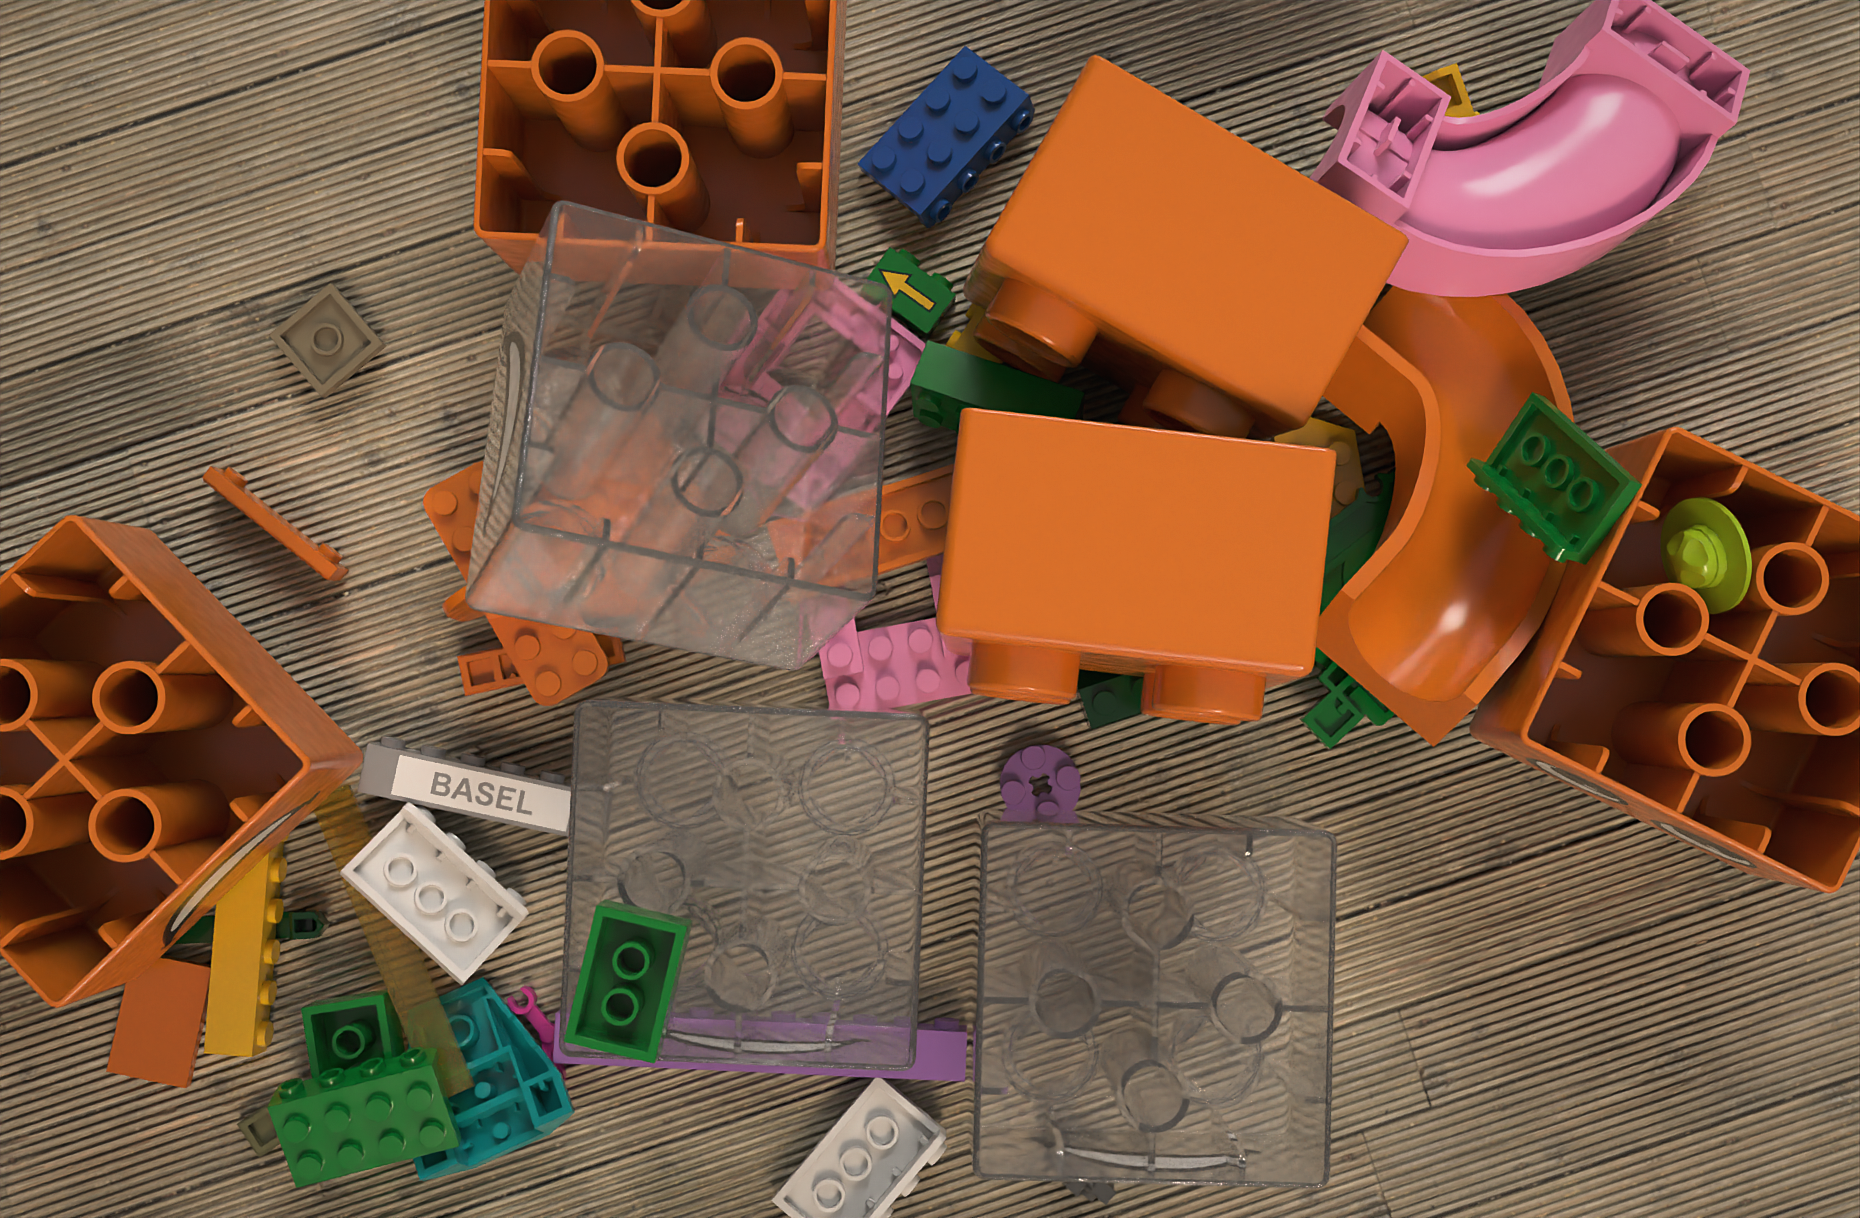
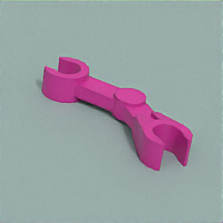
(539, 1022)

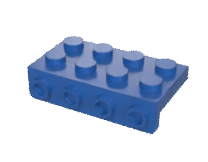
(948, 137)

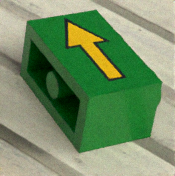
(917, 297)

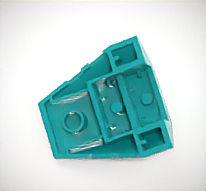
(516, 1086)

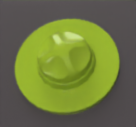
(1707, 552)

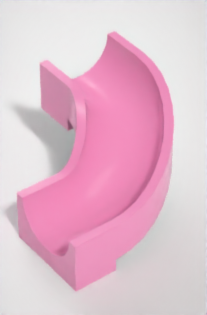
(1549, 179)

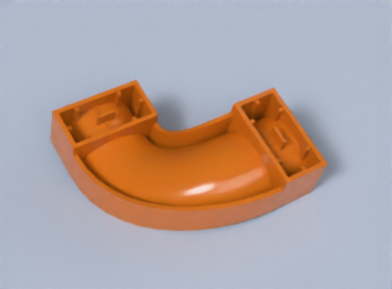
(1453, 572)

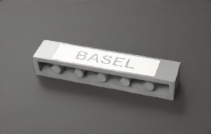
(466, 785)

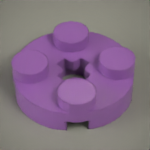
(1034, 761)

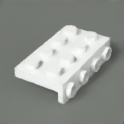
(435, 891)
(864, 1158)

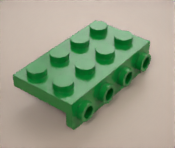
(1556, 481)
(363, 1116)

